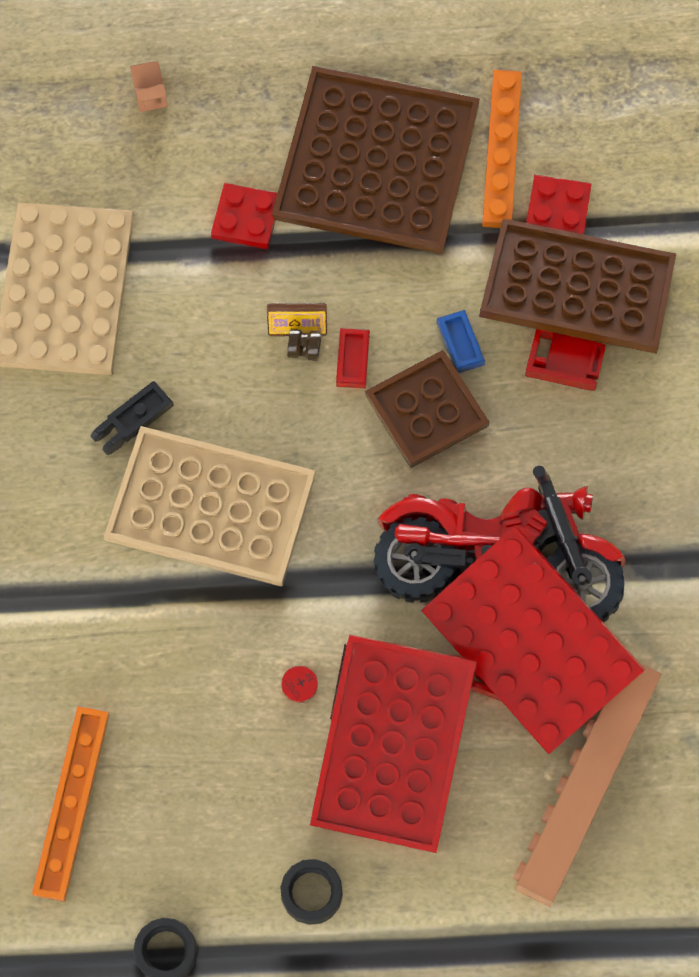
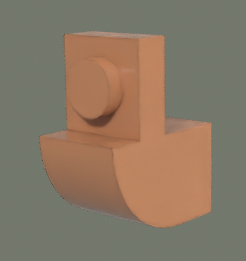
(149, 86)

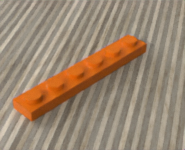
(502, 148)
(71, 804)

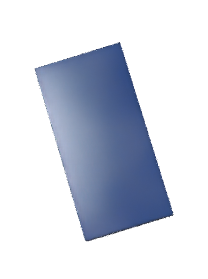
(460, 341)

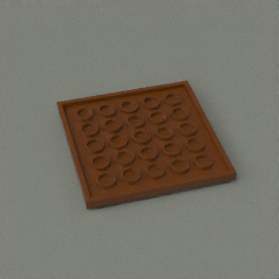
(376, 159)

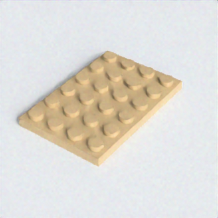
(64, 288)
(210, 506)

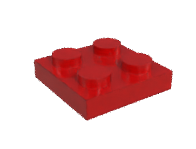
(559, 203)
(244, 216)

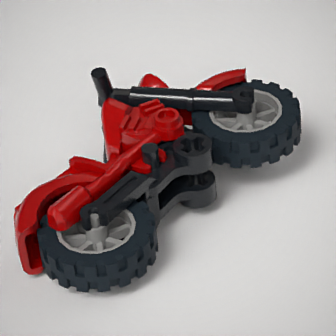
(463, 538)

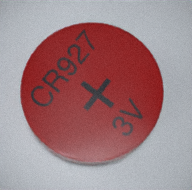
(299, 684)

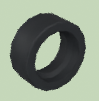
(291, 877)
(169, 925)

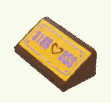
(302, 316)

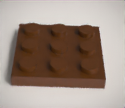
(427, 408)

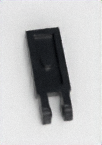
(136, 412)

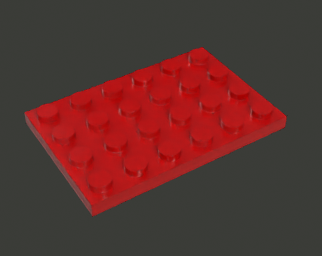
(533, 639)
(393, 743)

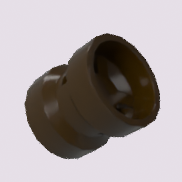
(310, 341)

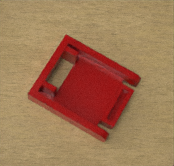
(570, 360)

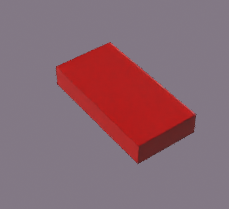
(352, 358)

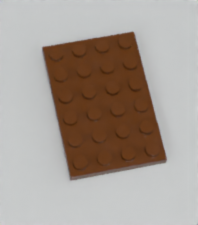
(578, 286)

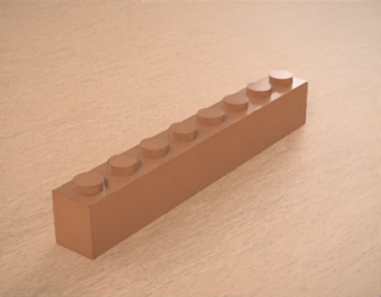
(583, 790)

